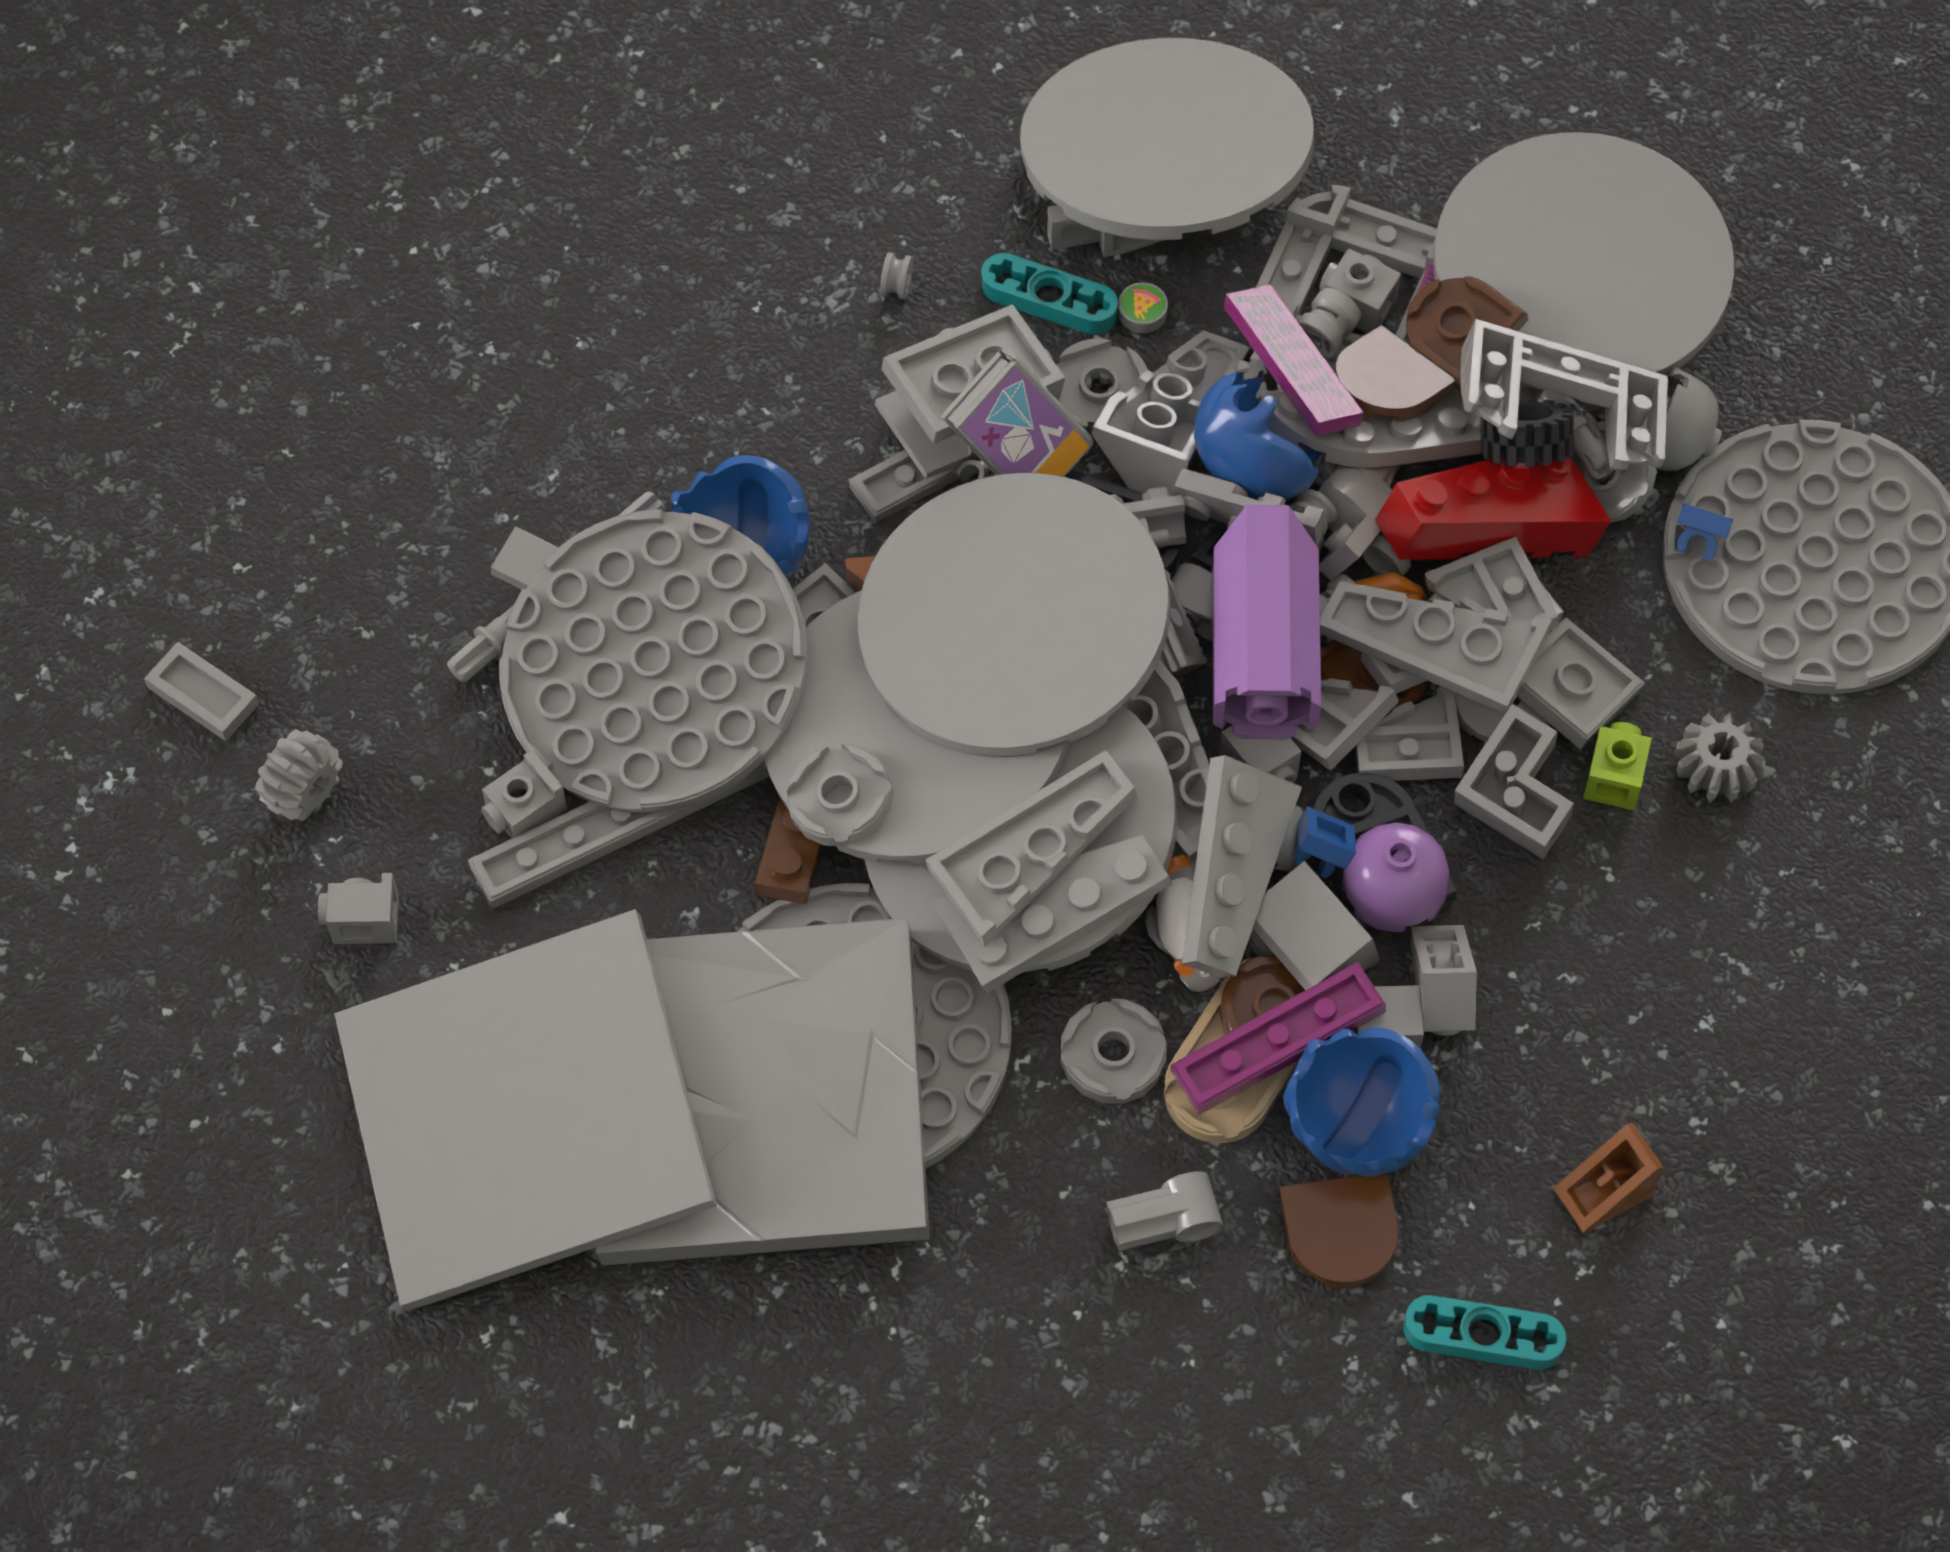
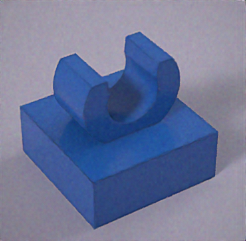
(1703, 524)
(1325, 839)

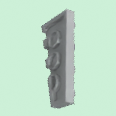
(1451, 646)
(1022, 850)
(1236, 853)
(1076, 902)

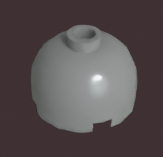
(1689, 421)

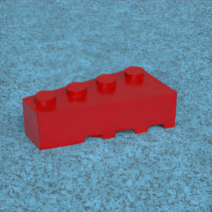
(1489, 503)

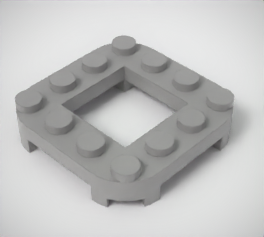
(1341, 223)

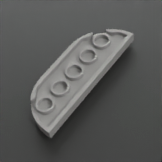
(1383, 441)

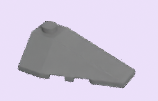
(1152, 424)
(1167, 717)

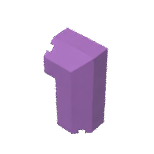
(1266, 625)

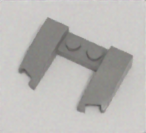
(1633, 398)

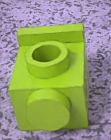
(1618, 766)

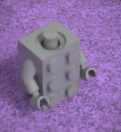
(936, 373)

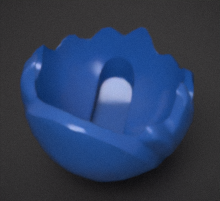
(1242, 448)
(756, 501)
(1363, 1101)

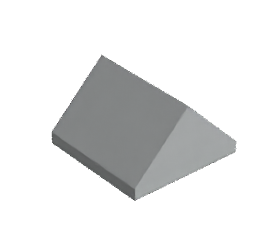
(1312, 929)

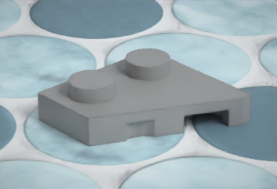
(1495, 580)
(1344, 720)
(1415, 741)

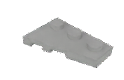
(1225, 500)

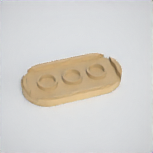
(1238, 1114)

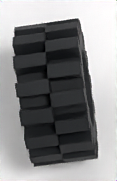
(1541, 435)

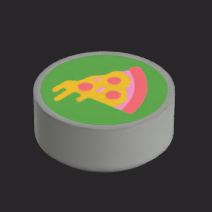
(1142, 307)

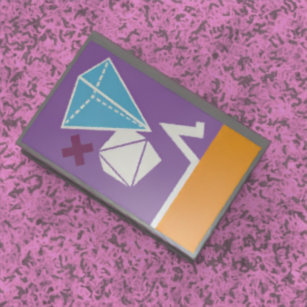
(1016, 421)

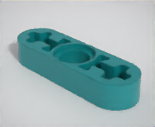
(1059, 311)
(1503, 1317)

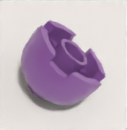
(1396, 877)

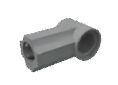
(1180, 1209)

